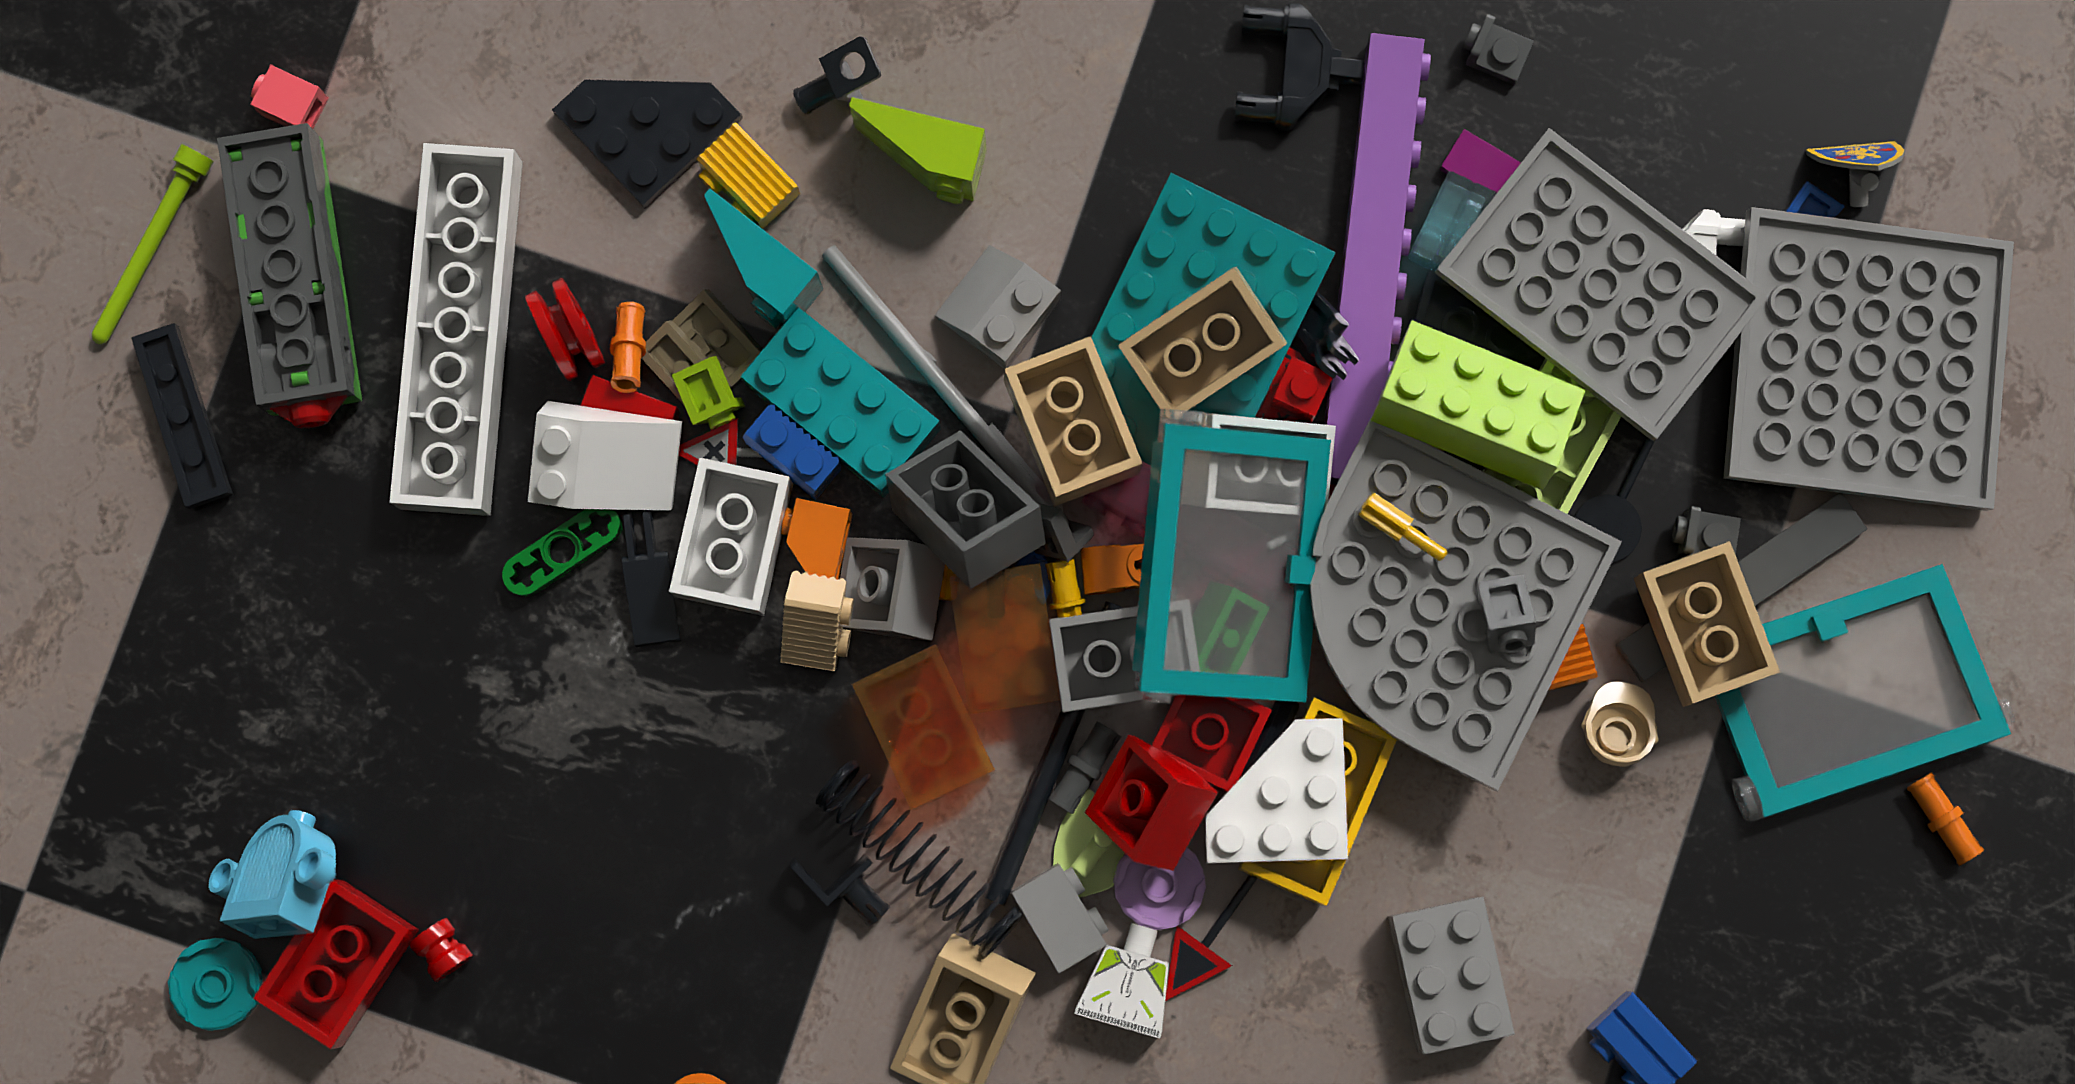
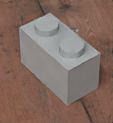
(1060, 917)

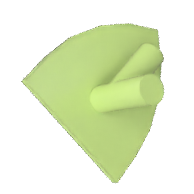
(1086, 849)

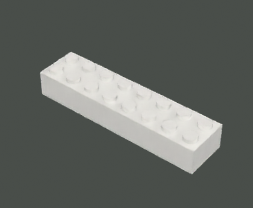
(456, 329)

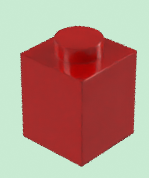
(1301, 390)

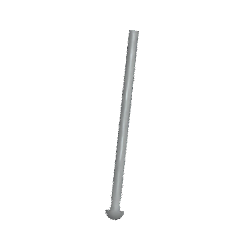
(925, 363)

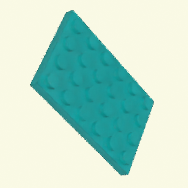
(1181, 250)

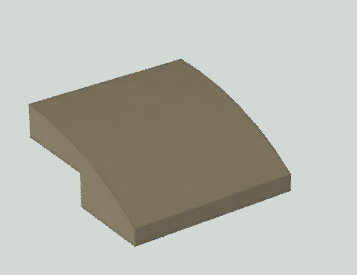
(699, 333)

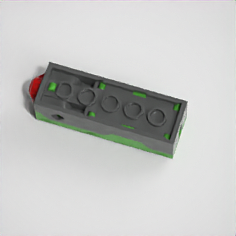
(289, 273)

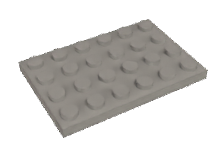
(1601, 284)

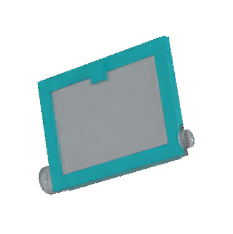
(1228, 562)
(1861, 696)

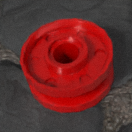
(565, 329)

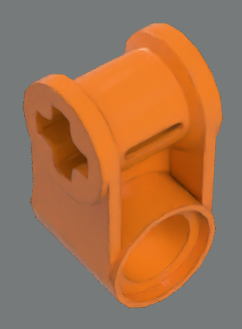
(1111, 568)

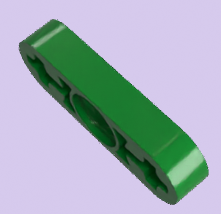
(540, 578)

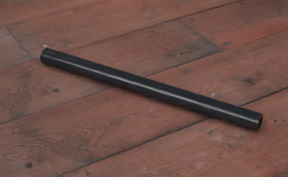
(1035, 800)

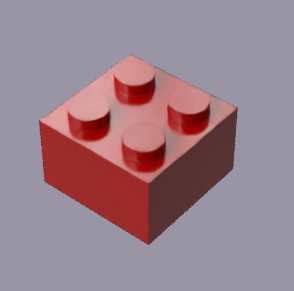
(1212, 735)

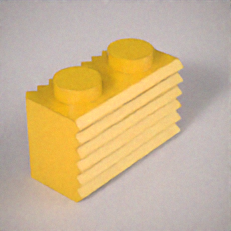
(746, 176)

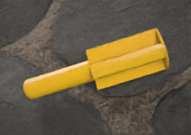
(1397, 525)

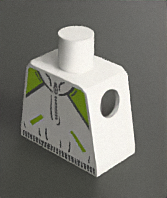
(1128, 985)

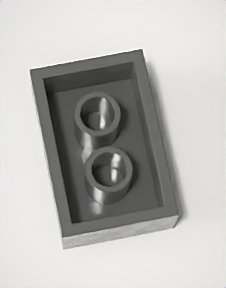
(965, 509)

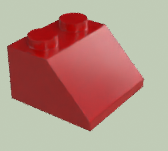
(1150, 804)

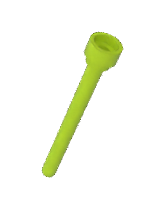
(188, 168)

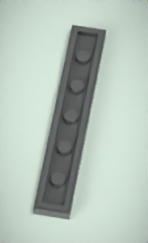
(1766, 570)

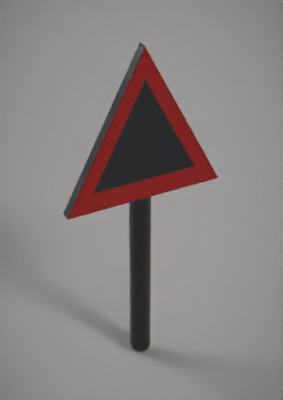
(1193, 960)

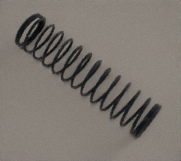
(839, 783)

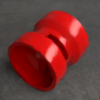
(441, 950)

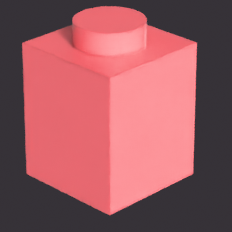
(287, 98)

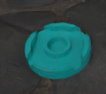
(215, 984)

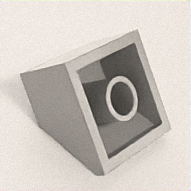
(999, 305)
(892, 587)

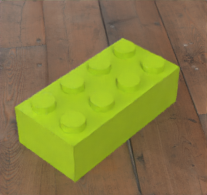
(1478, 405)

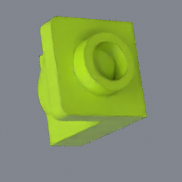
(707, 393)

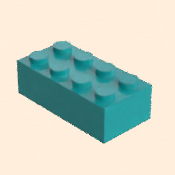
(840, 400)

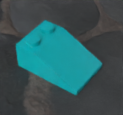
(771, 271)

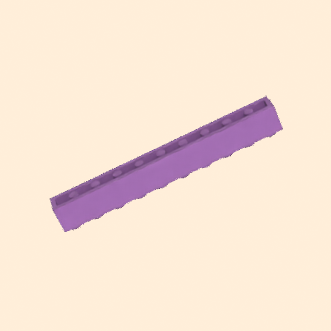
(1376, 231)

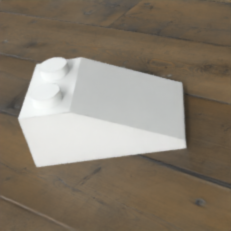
(603, 459)

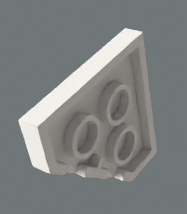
(1286, 802)

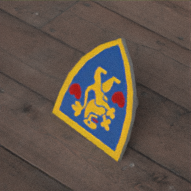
(1860, 161)

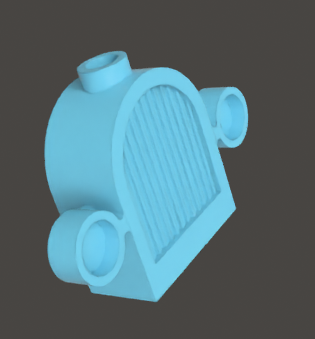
(278, 878)

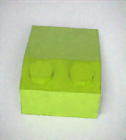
(933, 150)

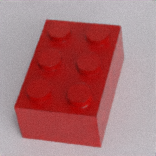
(337, 971)

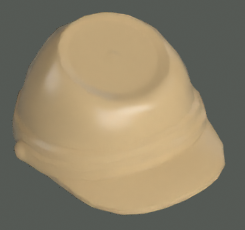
(1620, 724)

